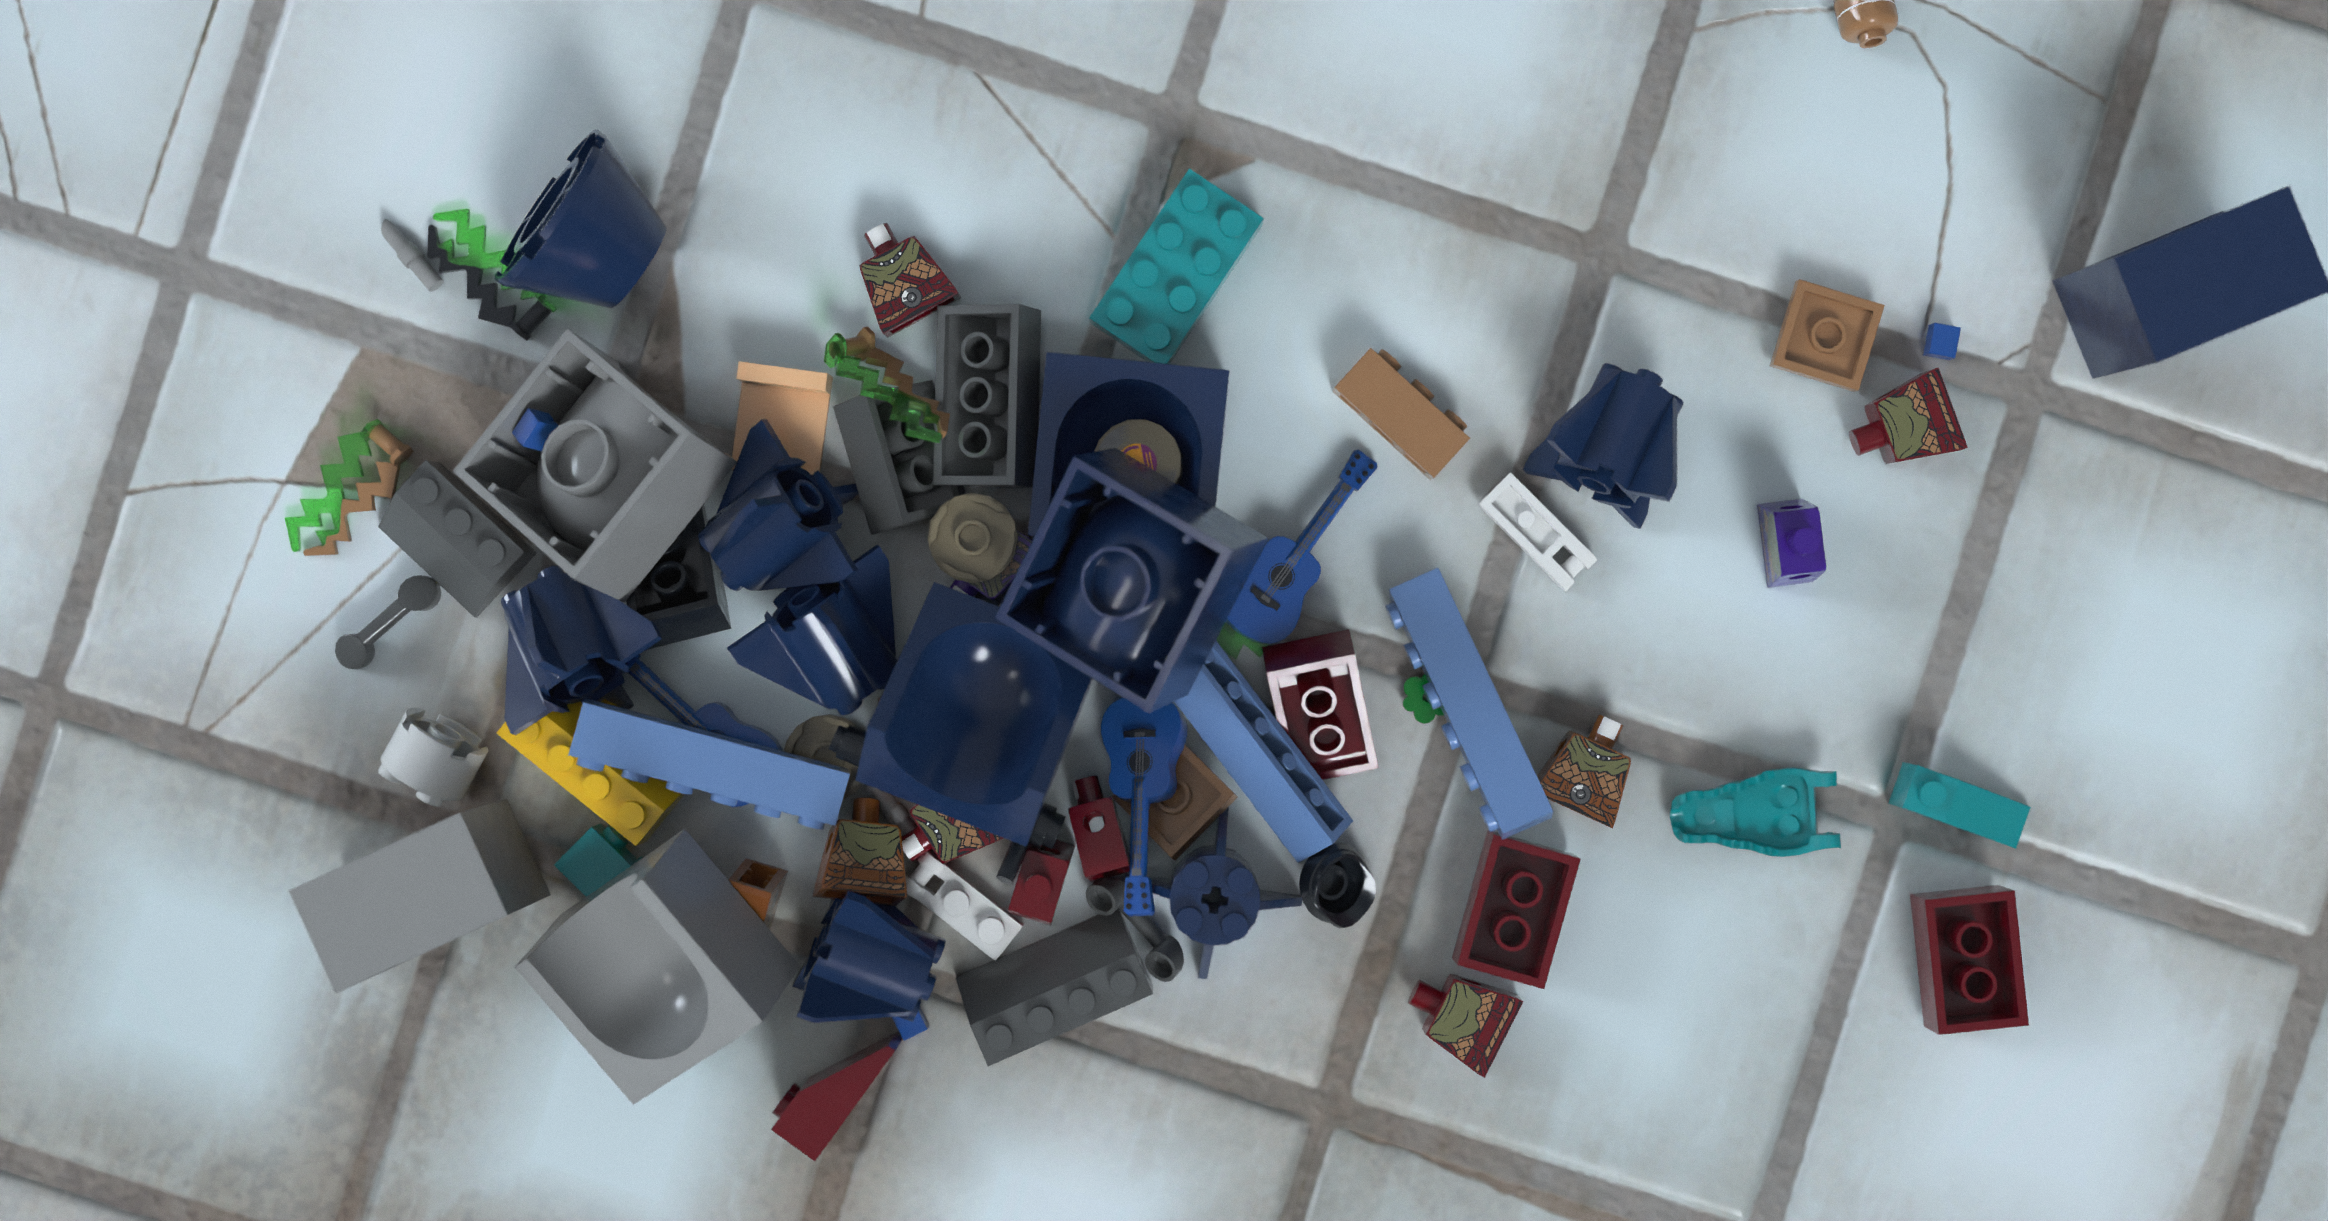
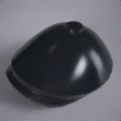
(1337, 885)

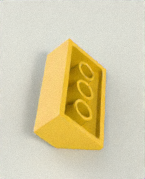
(624, 804)

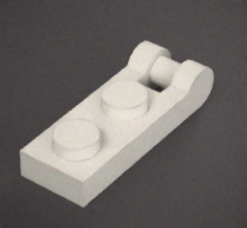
(1536, 530)
(963, 906)

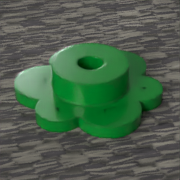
(1414, 702)

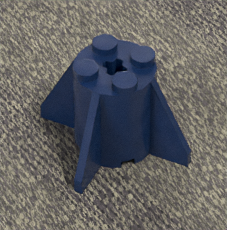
(1616, 443)
(777, 521)
(828, 638)
(567, 647)
(1232, 915)
(867, 964)

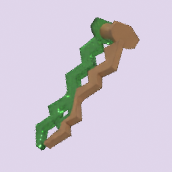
(839, 356)
(335, 502)

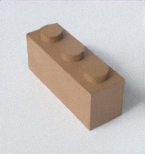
(1402, 412)

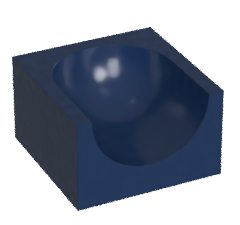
(2192, 285)
(1094, 393)
(1130, 578)
(972, 718)

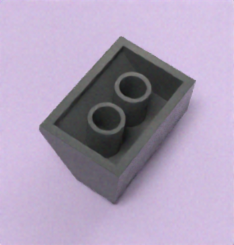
(888, 466)
(454, 536)

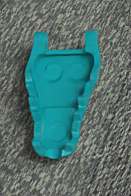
(1761, 813)

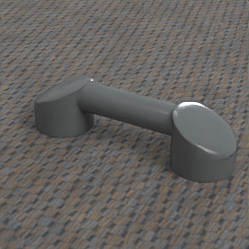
(414, 594)
(1166, 957)

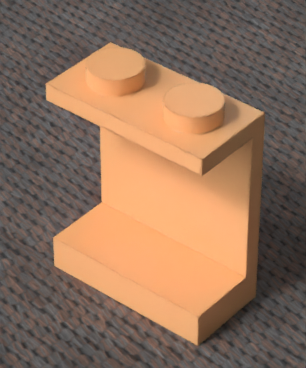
(792, 402)

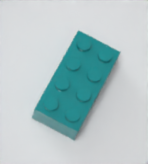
(1176, 269)

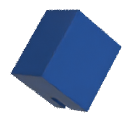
(1942, 341)
(534, 429)
(909, 1029)

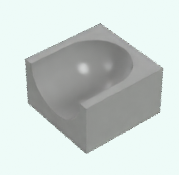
(611, 476)
(419, 893)
(659, 967)

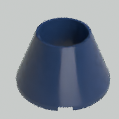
(585, 231)

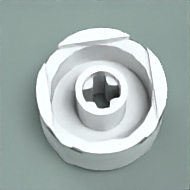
(432, 757)

